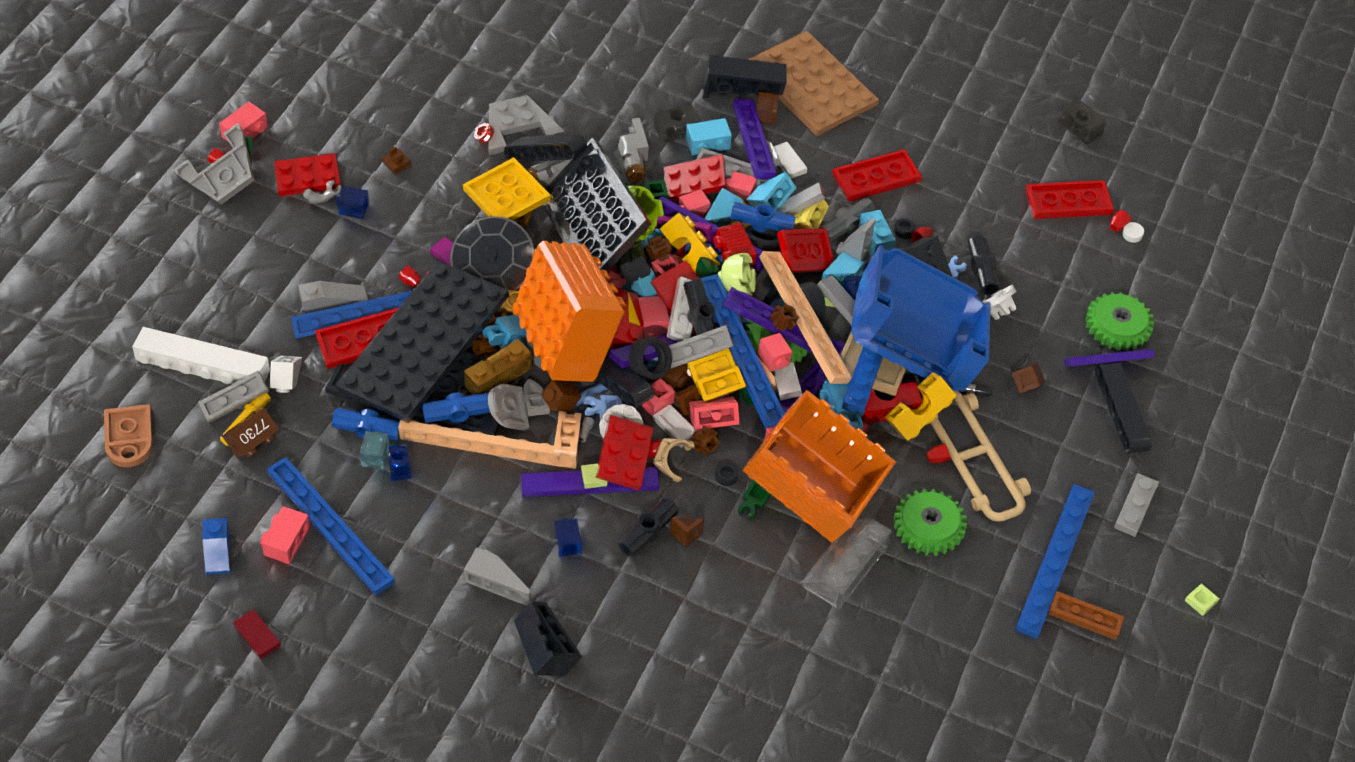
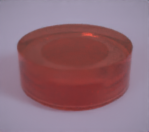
(484, 133)

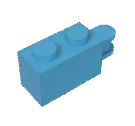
(505, 331)
(834, 395)

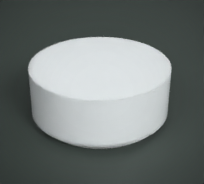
(1133, 232)

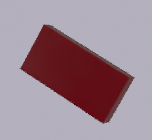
(256, 634)

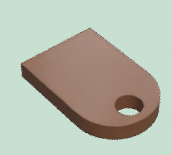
(128, 431)

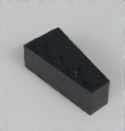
(742, 77)

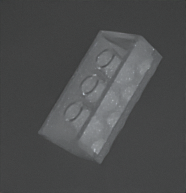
(847, 561)

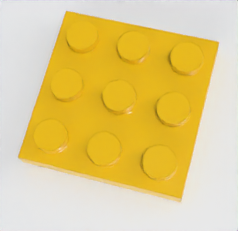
(506, 191)

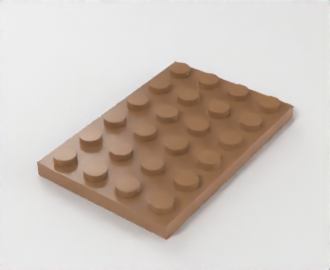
(817, 84)

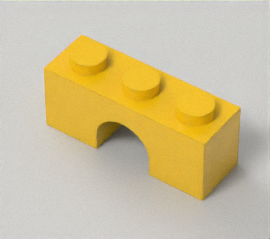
(681, 232)
(936, 397)

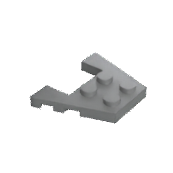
(517, 116)
(227, 174)

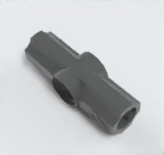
(847, 219)

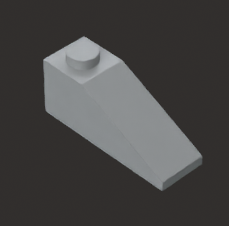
(859, 242)
(327, 295)
(493, 575)

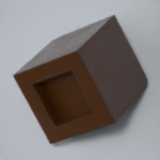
(767, 107)
(1028, 377)
(686, 529)

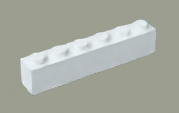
(197, 357)

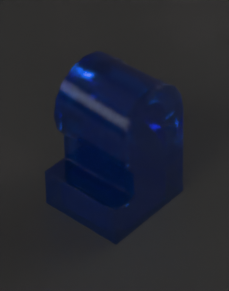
(399, 462)

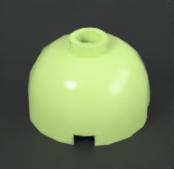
(737, 273)

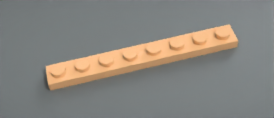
(808, 321)
(483, 443)

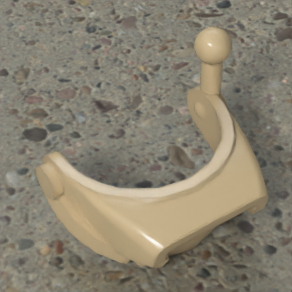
(660, 459)

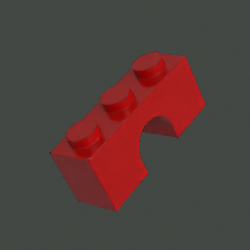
(878, 409)

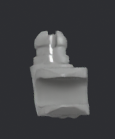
(315, 198)

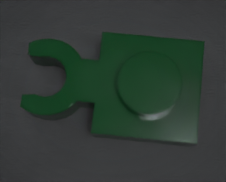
(755, 497)

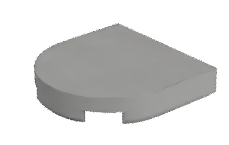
(508, 406)

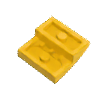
(716, 375)

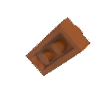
(1086, 615)

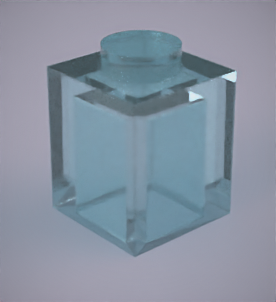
(374, 450)

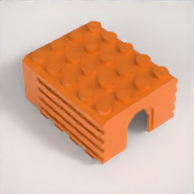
(568, 310)
(820, 466)

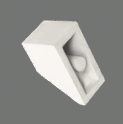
(285, 373)

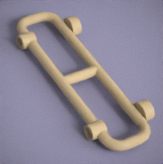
(1018, 488)

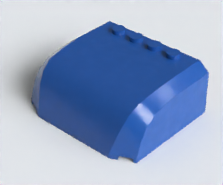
(921, 318)

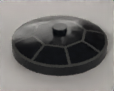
(494, 251)

